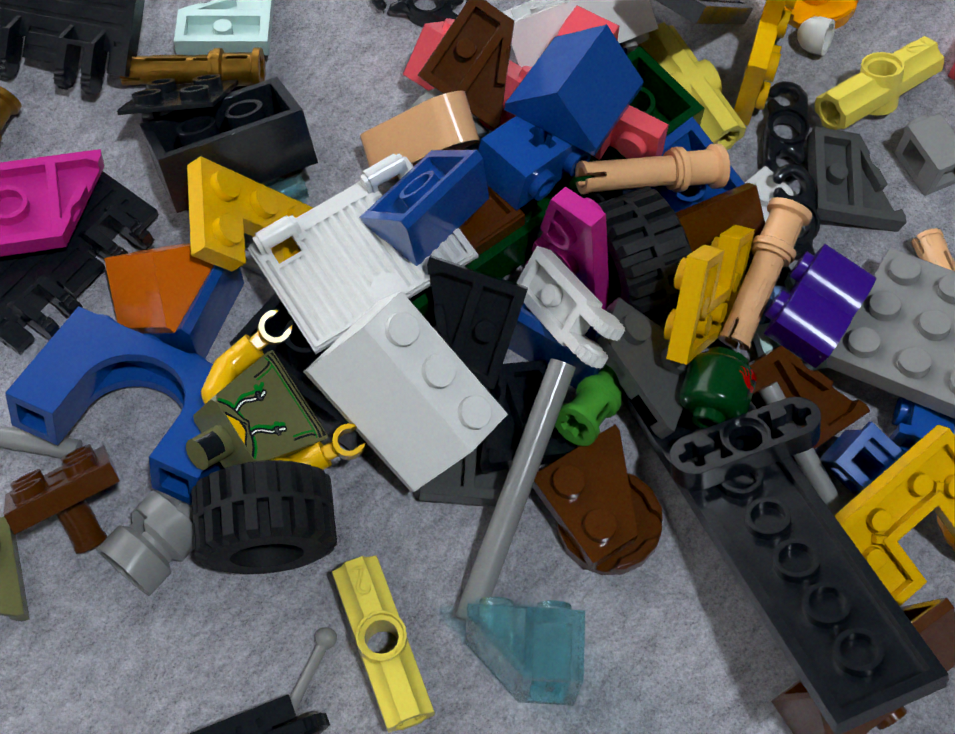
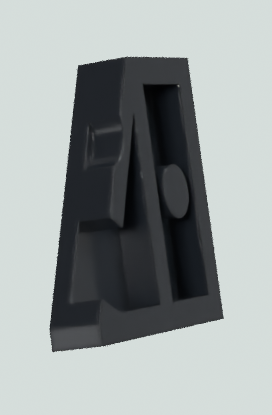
(516, 394)

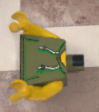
(259, 412)

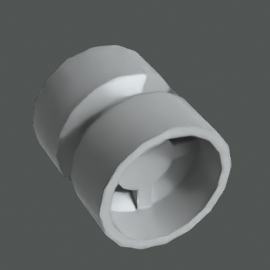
(150, 543)

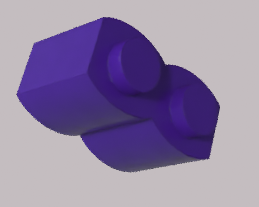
(819, 304)

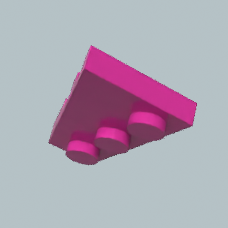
(578, 236)

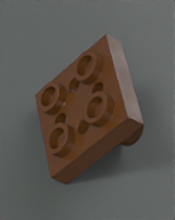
(64, 494)

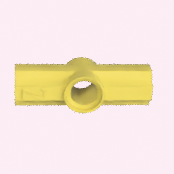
(698, 79)
(879, 84)
(391, 674)

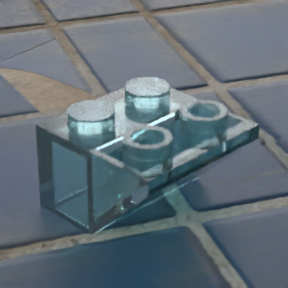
(530, 648)

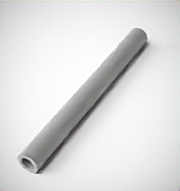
(517, 484)

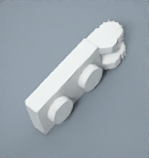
(567, 307)

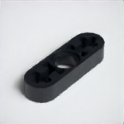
(760, 424)

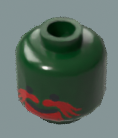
(717, 387)

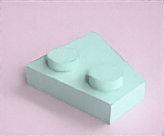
(224, 25)

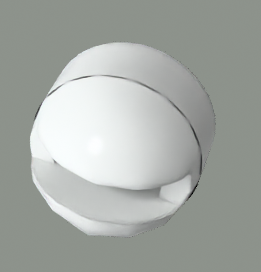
(816, 34)

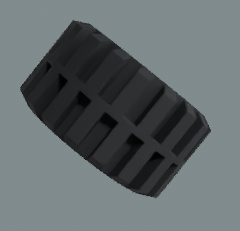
(644, 251)
(263, 517)

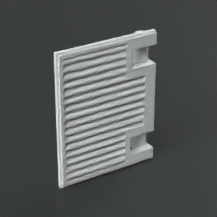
(342, 261)

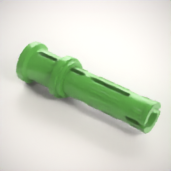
(596, 400)

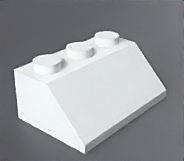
(541, 20)
(406, 391)

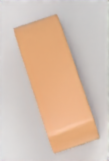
(432, 125)

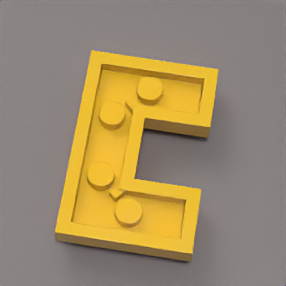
(763, 58)
(226, 207)
(708, 289)
(896, 503)

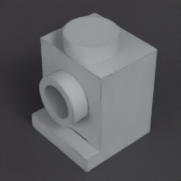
(928, 152)

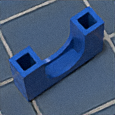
(95, 357)

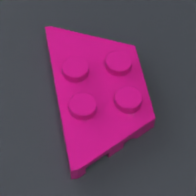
(45, 199)

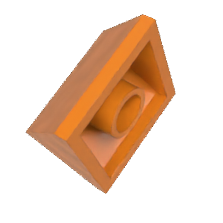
(155, 286)

